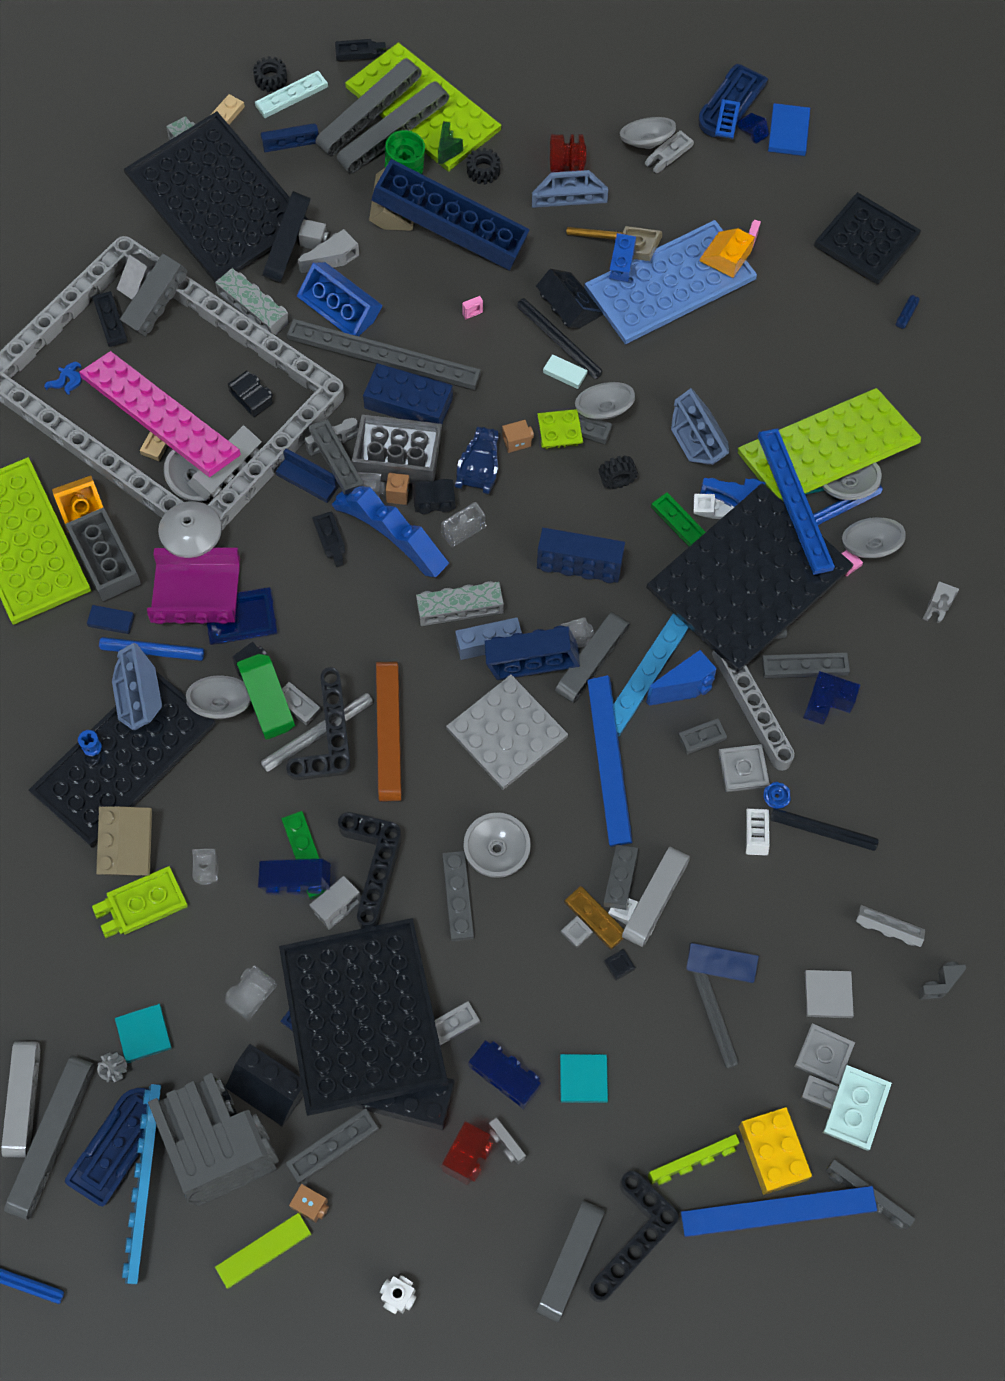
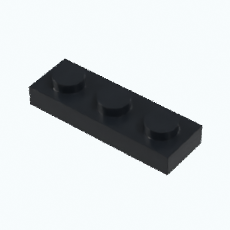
(109, 319)

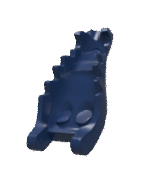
(479, 462)

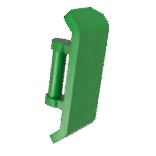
(266, 695)

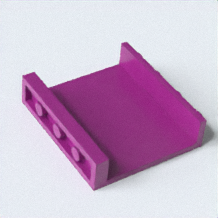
(195, 587)

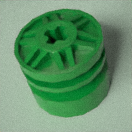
(406, 149)

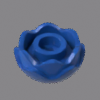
(777, 789)

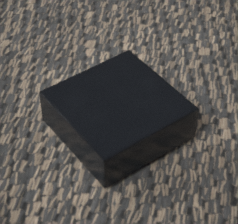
(619, 964)

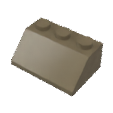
(386, 218)
(124, 841)

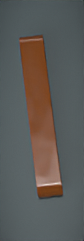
(388, 731)

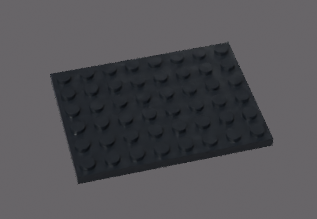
(213, 195)
(745, 579)
(361, 1017)

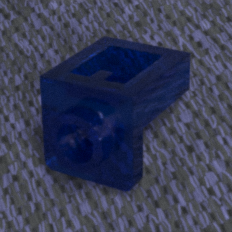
(755, 125)

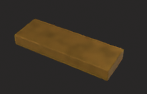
(595, 917)

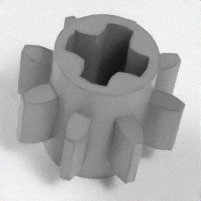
(112, 1067)

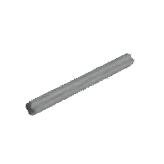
(314, 734)

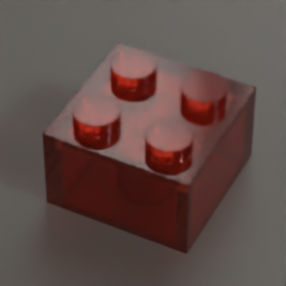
(466, 1154)

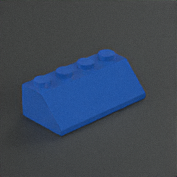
(338, 299)

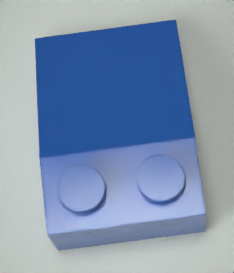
(684, 681)

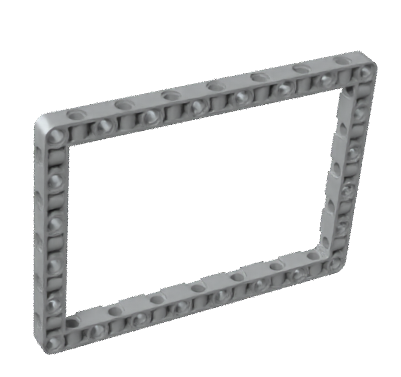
(76, 298)

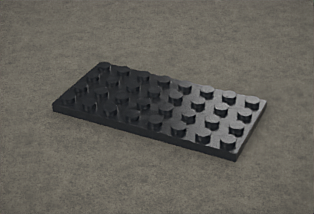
(125, 766)

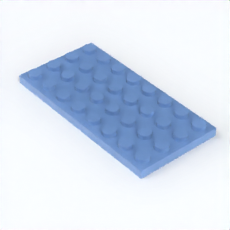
(665, 286)

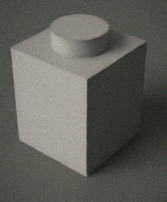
(312, 234)

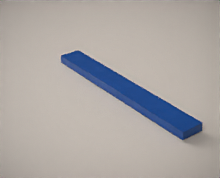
(796, 501)
(609, 761)
(779, 1211)

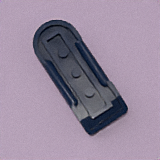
(740, 86)
(110, 1151)

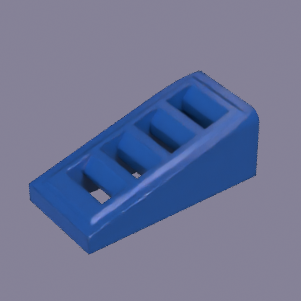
(729, 106)

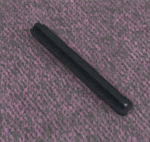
(824, 829)

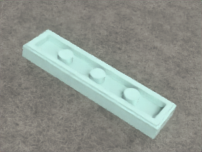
(291, 94)

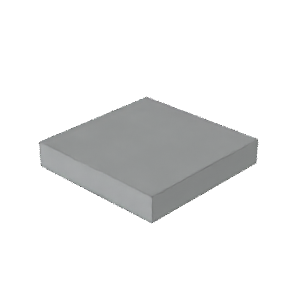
(743, 768)
(828, 994)
(824, 1054)

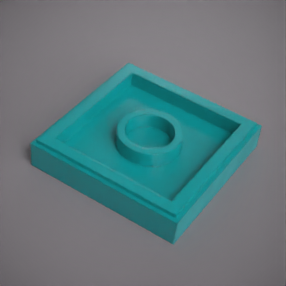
(143, 1033)
(583, 1078)

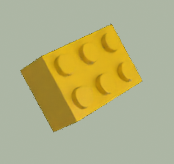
(775, 1151)

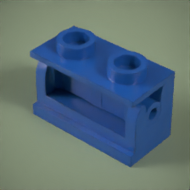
(622, 257)

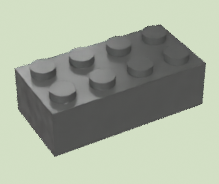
(103, 554)

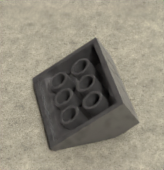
(397, 447)

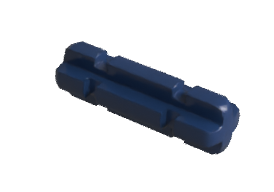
(907, 311)

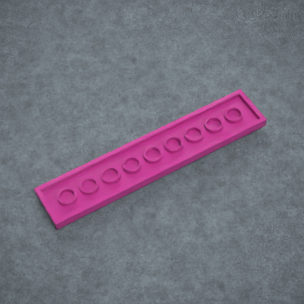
(160, 414)

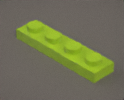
(684, 1165)

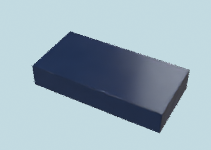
(110, 619)

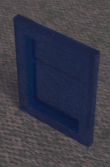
(252, 618)

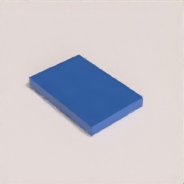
(789, 129)

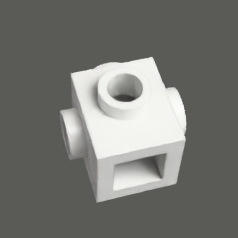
(398, 1304)

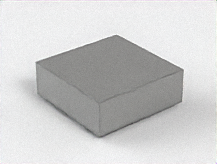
(576, 932)

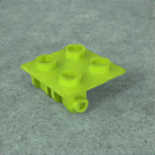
(560, 428)

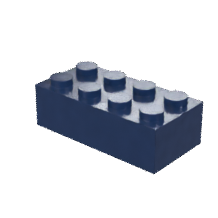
(407, 395)
(580, 555)
(532, 652)

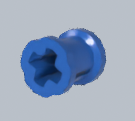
(87, 737)

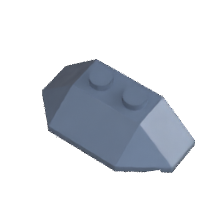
(569, 189)
(698, 430)
(135, 688)

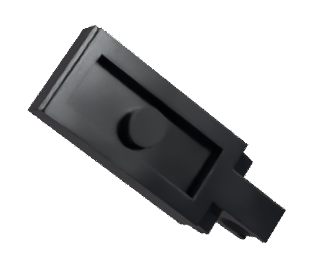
(359, 49)
(330, 537)

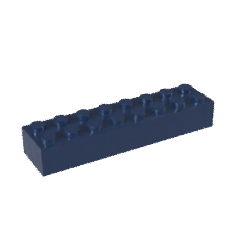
(450, 214)

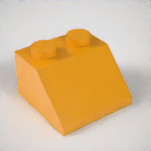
(728, 251)
(77, 499)

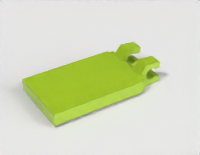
(141, 903)

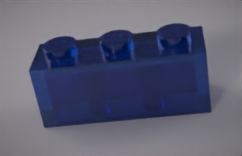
(294, 876)
(505, 1073)

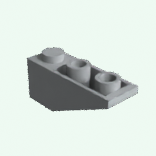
(335, 251)

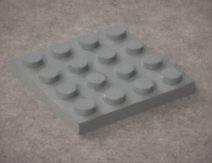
(507, 732)

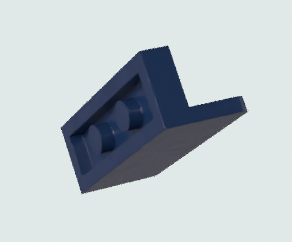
(289, 137)
(307, 476)
(722, 962)

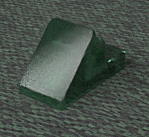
(448, 145)

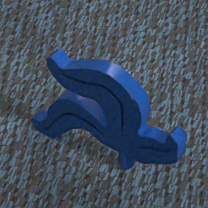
(73, 376)

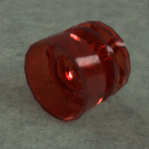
(567, 154)

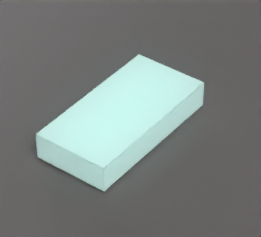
(565, 371)

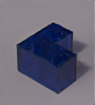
(827, 693)

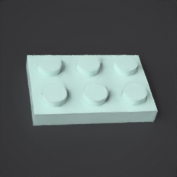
(857, 1108)

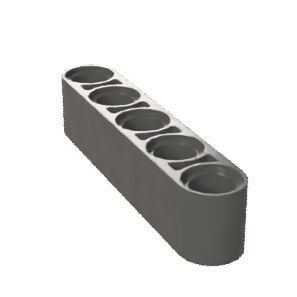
(592, 657)
(570, 1261)

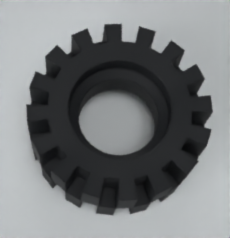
(270, 82)
(480, 157)
(618, 472)

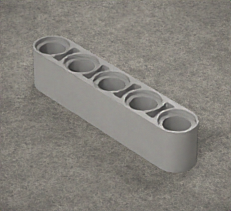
(656, 896)
(21, 1099)

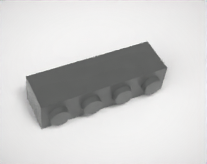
(154, 295)

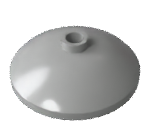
(648, 132)
(605, 400)
(176, 475)
(856, 484)
(874, 537)
(192, 538)
(218, 697)
(497, 831)

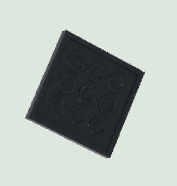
(867, 238)

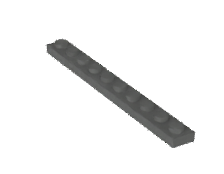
(384, 354)

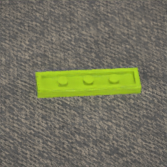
(263, 1250)

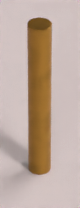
(592, 233)

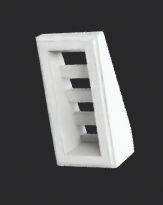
(757, 845)

